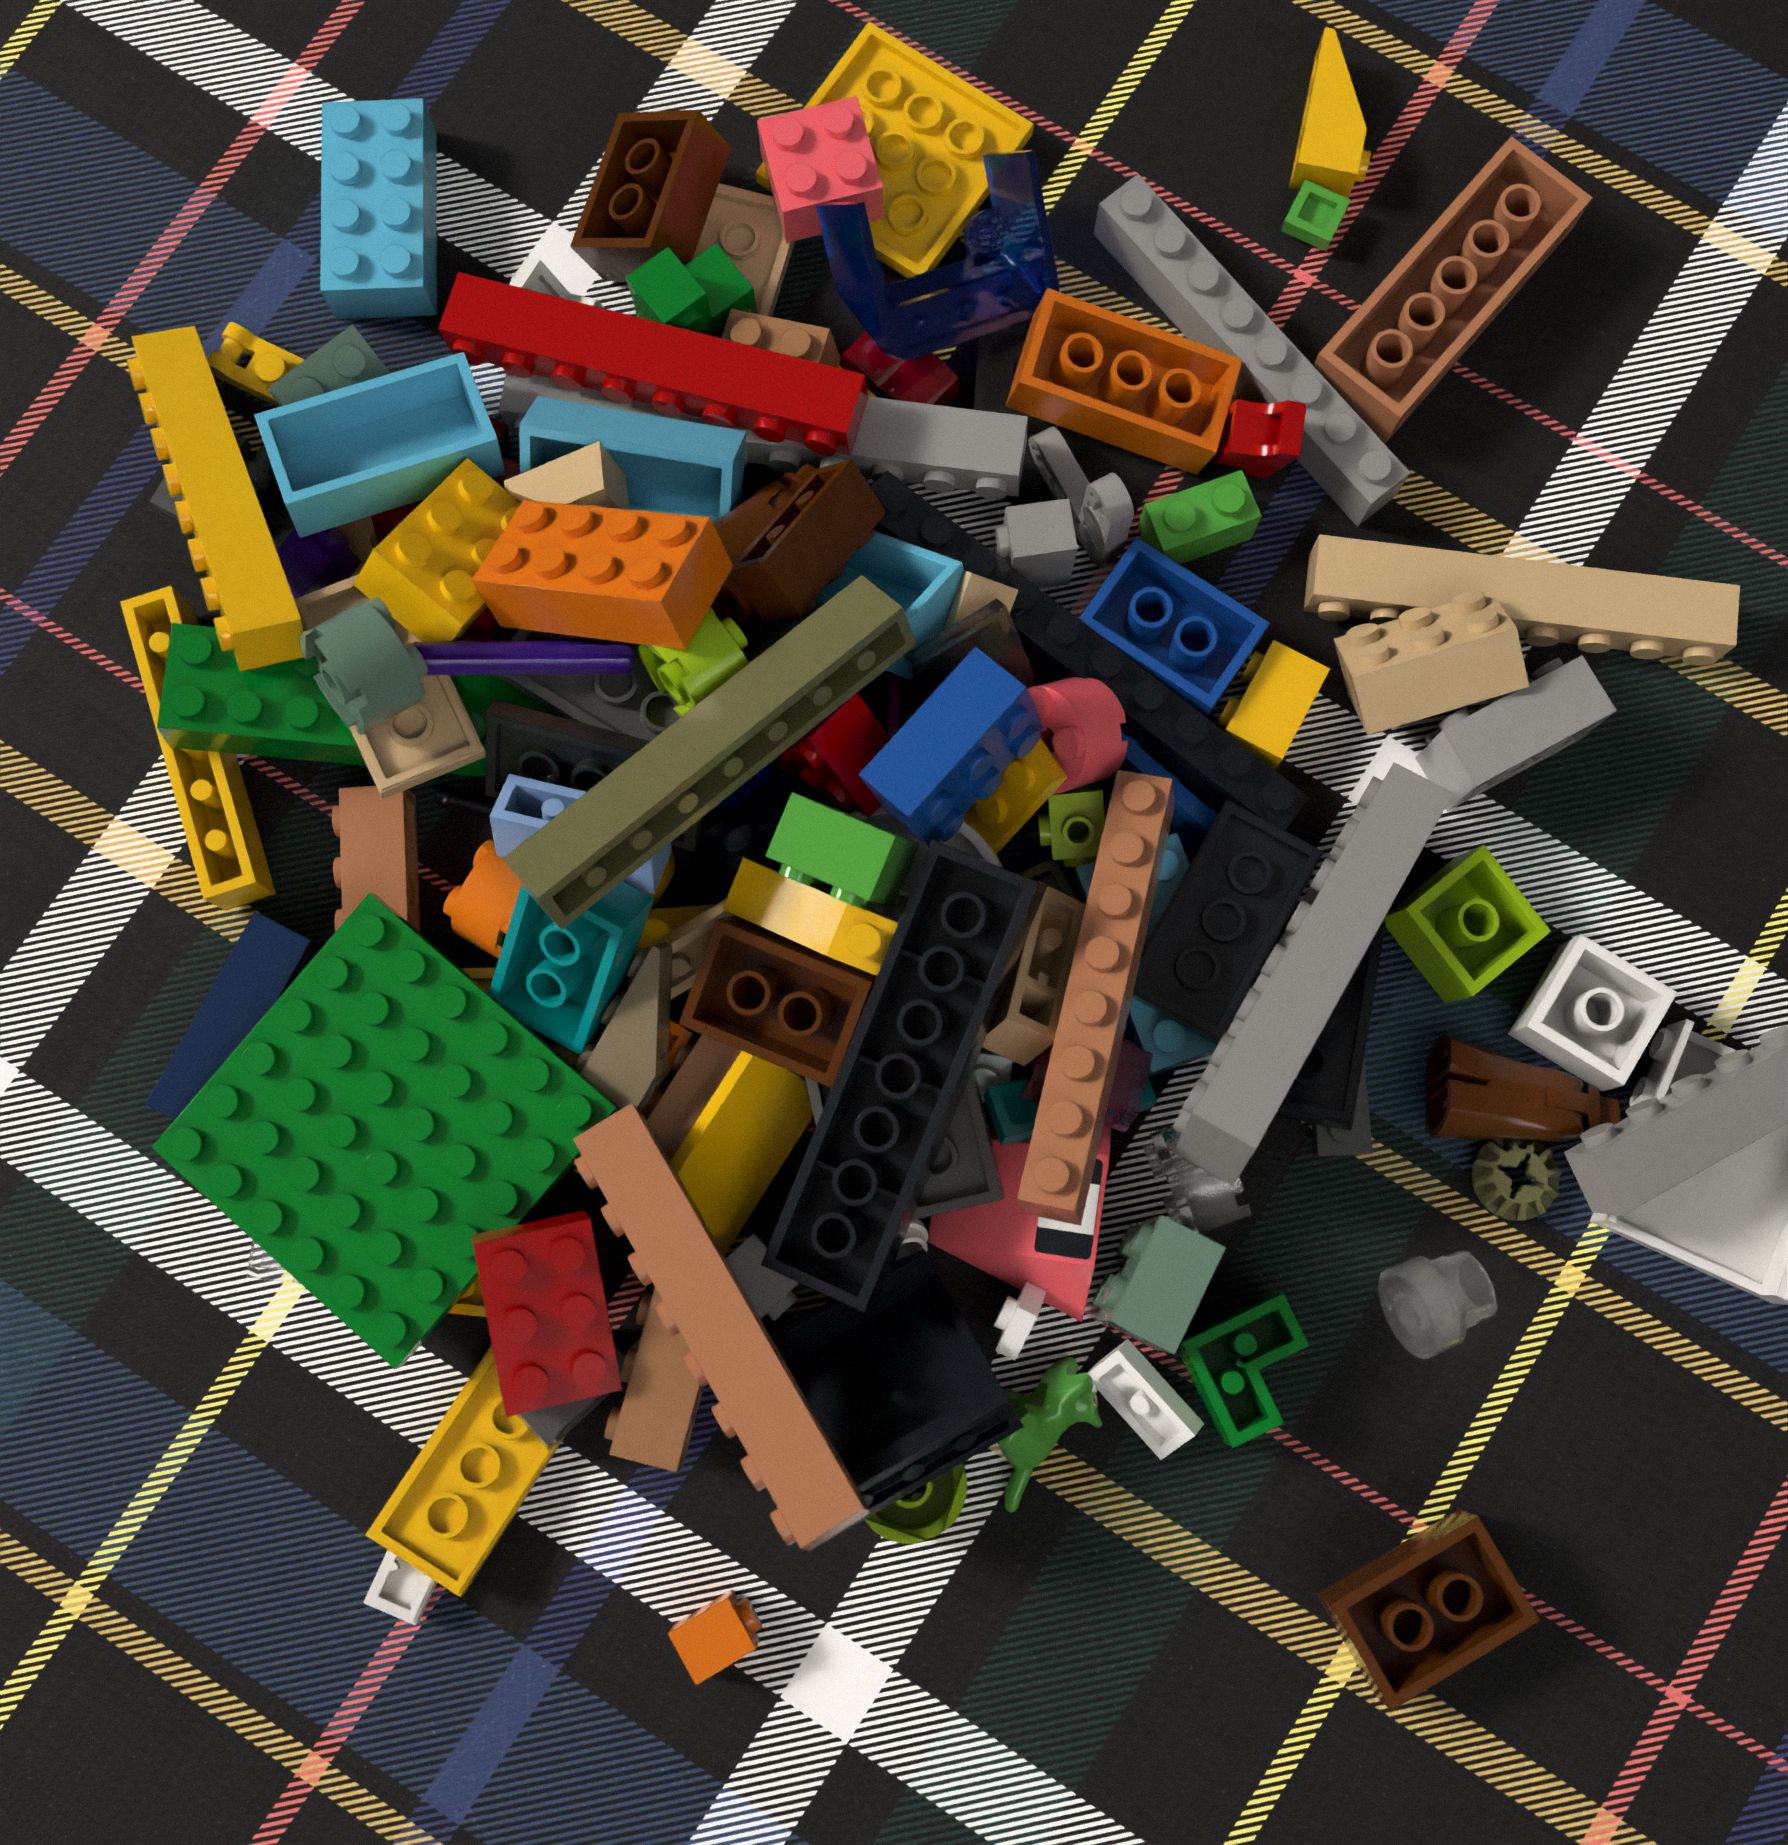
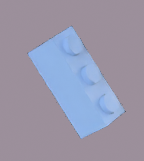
(530, 804)

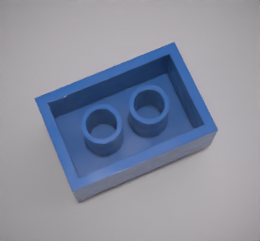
(1174, 625)
(954, 749)

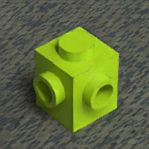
(1074, 825)

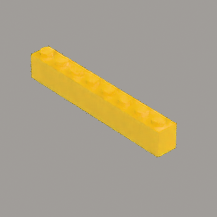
(217, 500)

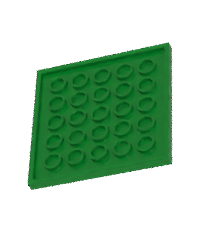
(383, 1128)

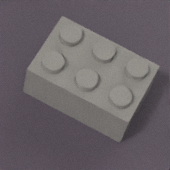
(1514, 730)

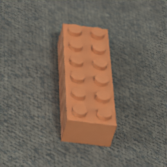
(1450, 286)

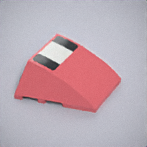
(1025, 1246)

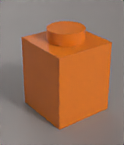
(716, 1635)

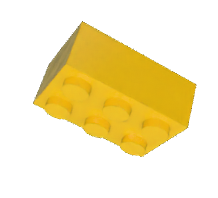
(433, 554)

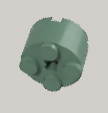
(365, 665)

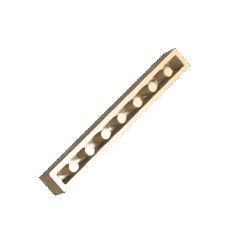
(1543, 599)

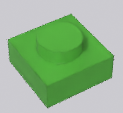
(1315, 215)

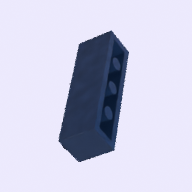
(248, 985)

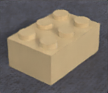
(1431, 661)

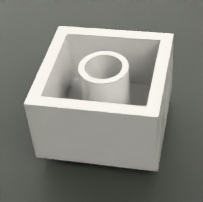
(1592, 1013)

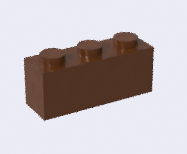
(808, 542)

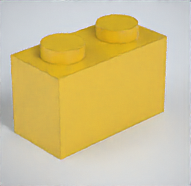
(1274, 703)

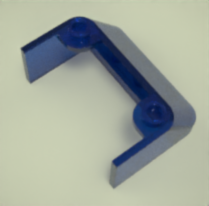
(994, 288)

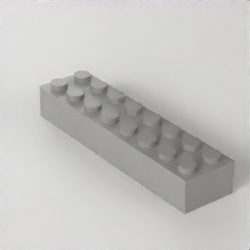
(1307, 973)

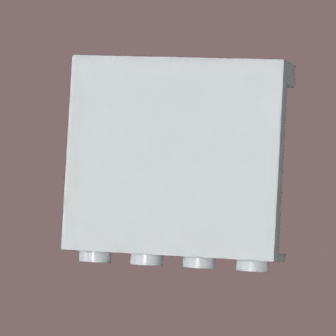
(1727, 1216)

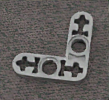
(1099, 509)

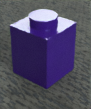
(316, 560)

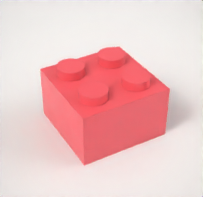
(819, 159)

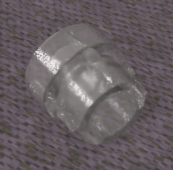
(1435, 1301)

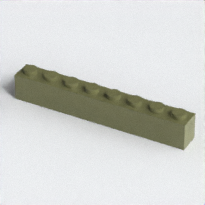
(711, 751)

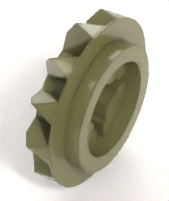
(1494, 1187)

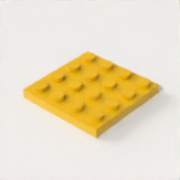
(926, 143)

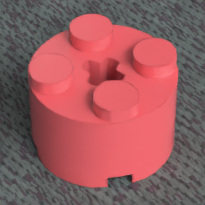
(1081, 729)

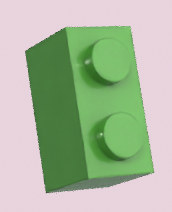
(1201, 518)

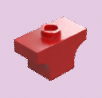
(1261, 436)

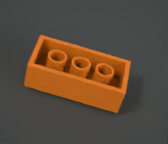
(1124, 382)
(604, 573)

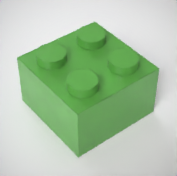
(840, 849)

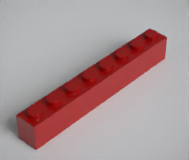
(655, 364)

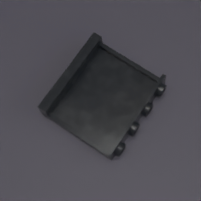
(898, 1384)

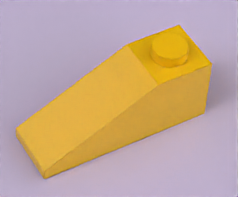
(1331, 126)
(810, 916)

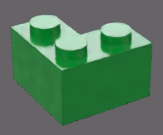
(691, 295)
(1227, 1361)

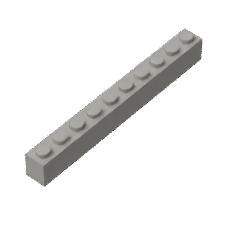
(911, 440)

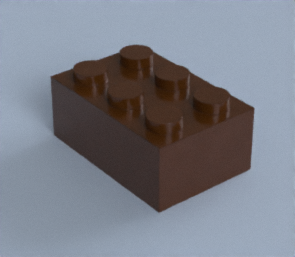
(650, 191)
(776, 999)
(1428, 1608)

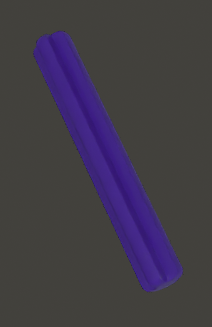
(526, 657)

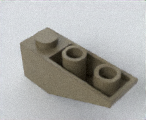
(635, 1044)

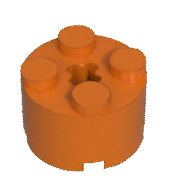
(484, 902)

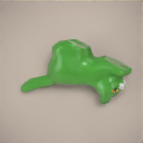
(1053, 1407)

